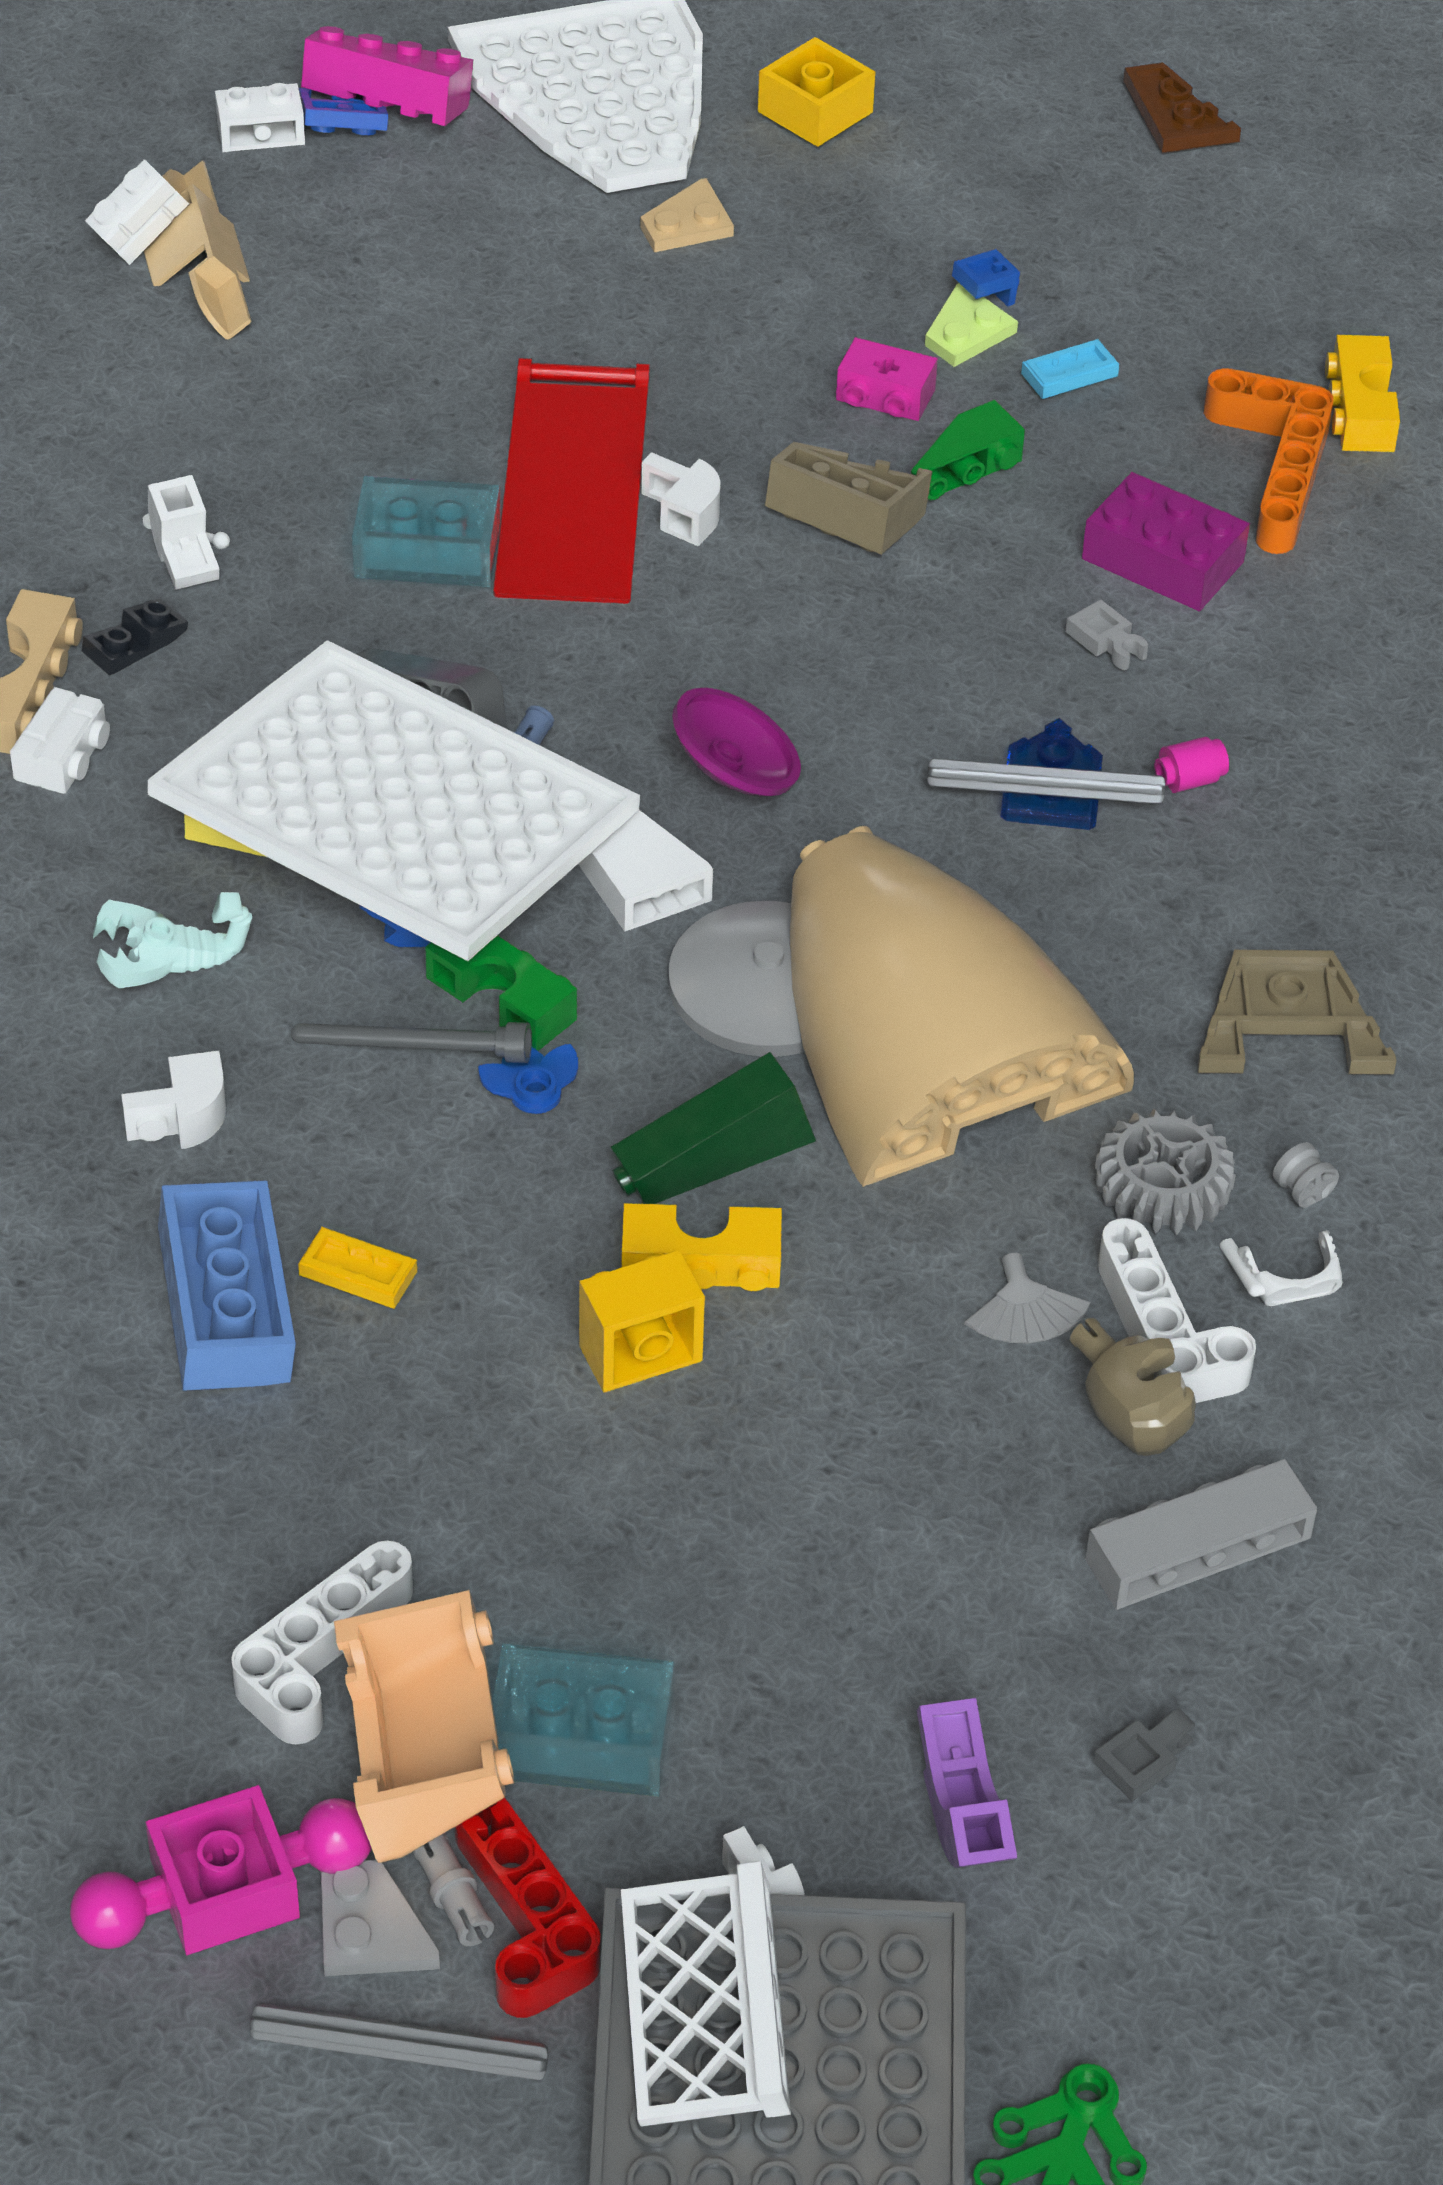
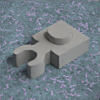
(1103, 630)

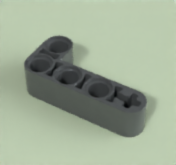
(462, 684)

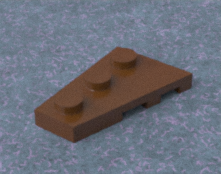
(1173, 113)

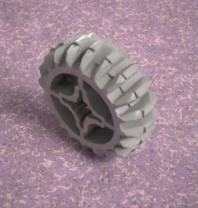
(1160, 1183)

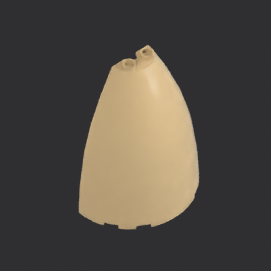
(930, 1008)

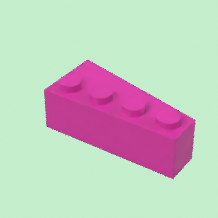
(388, 73)

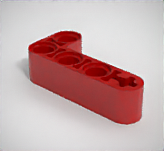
(544, 1934)

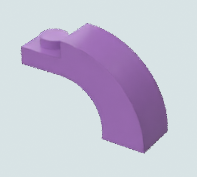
(965, 1806)

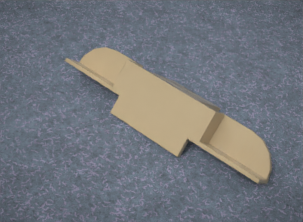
(188, 235)

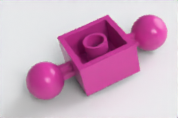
(219, 1872)

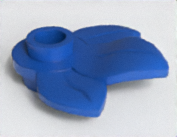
(532, 1085)

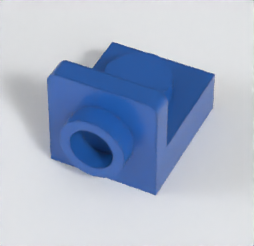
(988, 275)

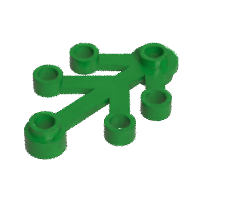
(1066, 2155)

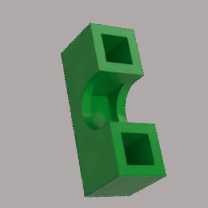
(530, 989)

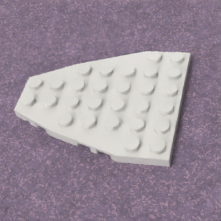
(596, 85)

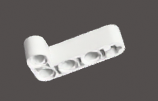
(1210, 1361)
(366, 1584)

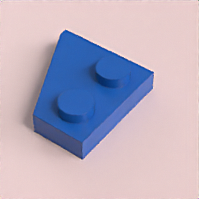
(353, 113)

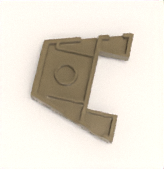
(1291, 996)

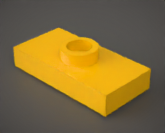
(357, 1267)

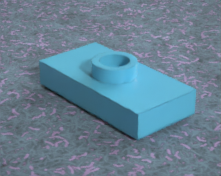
(1070, 369)

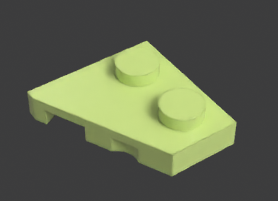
(967, 327)

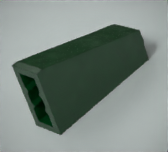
(715, 1134)

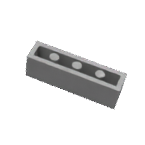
(1200, 1533)

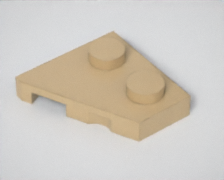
(687, 219)

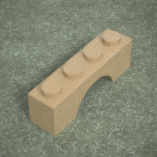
(40, 633)

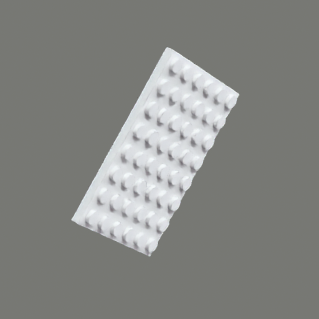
(395, 798)

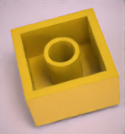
(816, 91)
(641, 1320)

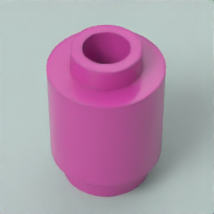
(1192, 763)

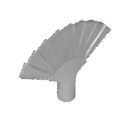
(1026, 1309)

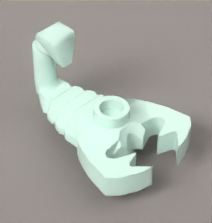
(167, 947)

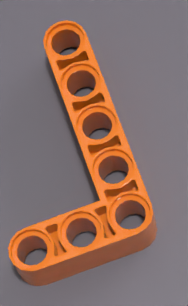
(1284, 409)

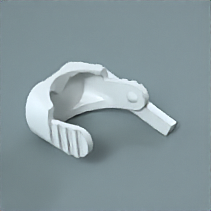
(1279, 1290)

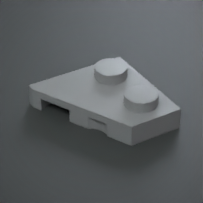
(371, 1925)

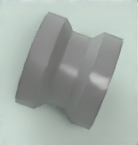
(1305, 1174)

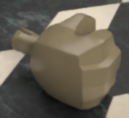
(1126, 1398)

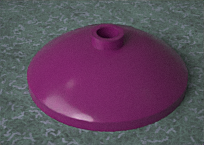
(735, 743)

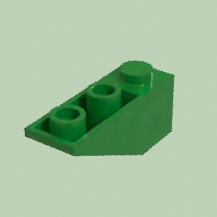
(972, 448)

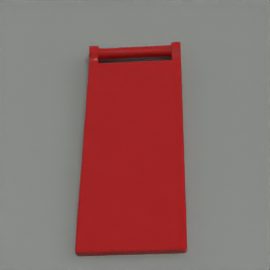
(572, 484)

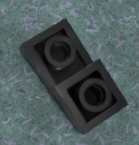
(141, 633)

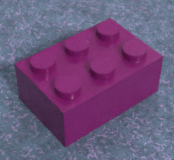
(1165, 541)

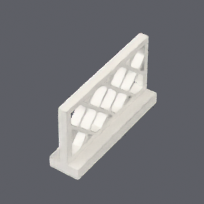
(757, 2004)

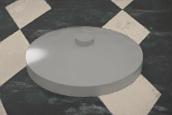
(736, 979)

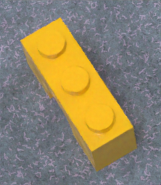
(1365, 410)
(740, 1256)

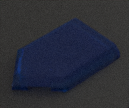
(1056, 749)

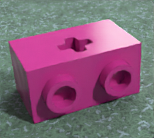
(886, 379)

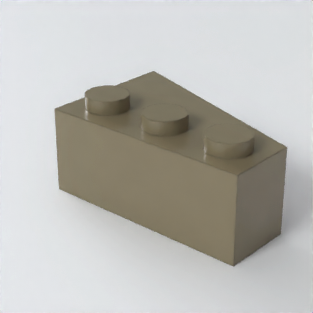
(847, 497)

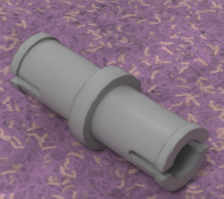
(454, 1891)

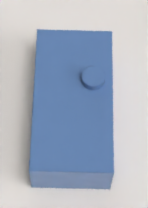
(225, 1285)

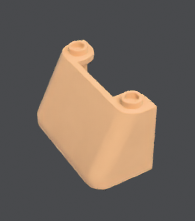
(422, 1720)

